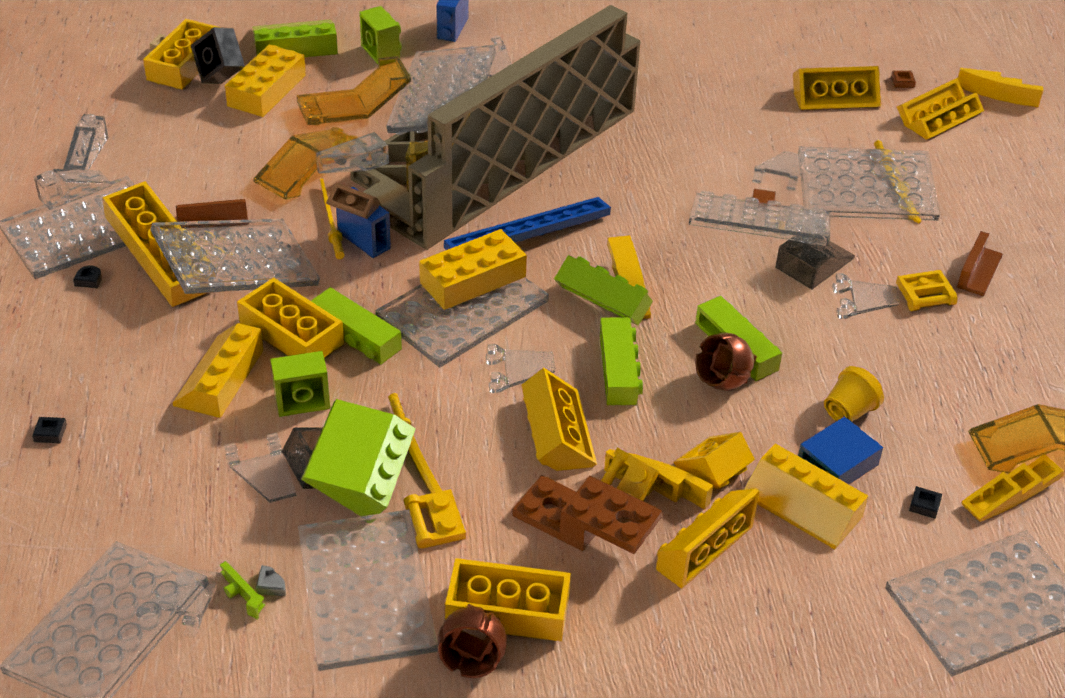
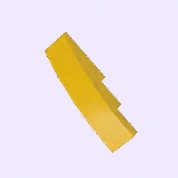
(1000, 88)
(626, 262)
(671, 481)
(1013, 488)

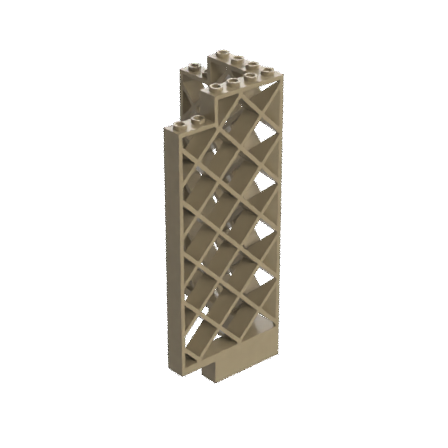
(517, 117)

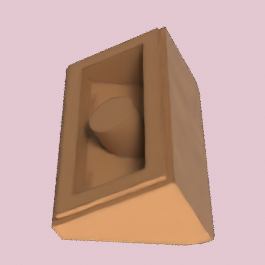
(352, 201)

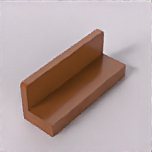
(213, 211)
(979, 267)

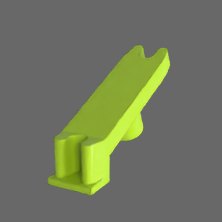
(240, 586)

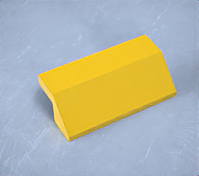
(939, 109)

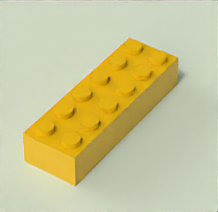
(131, 216)

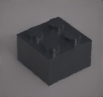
(217, 55)

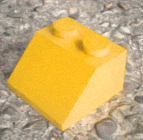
(717, 459)

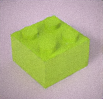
(379, 33)
(300, 383)

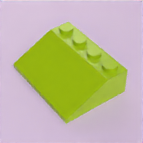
(306, 38)
(359, 457)

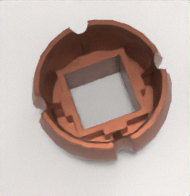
(716, 358)
(466, 652)

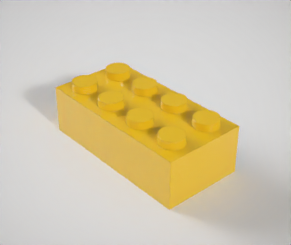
(172, 59)
(265, 80)
(472, 269)
(290, 320)
(524, 598)

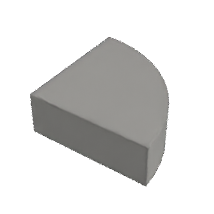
(270, 582)

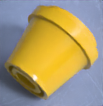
(854, 394)

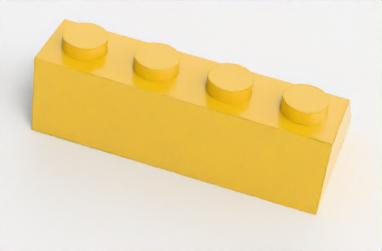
(837, 87)
(221, 371)
(557, 423)
(807, 496)
(707, 536)

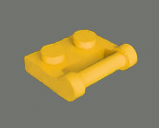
(926, 284)
(637, 478)
(443, 516)

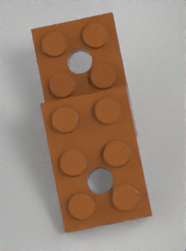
(587, 513)

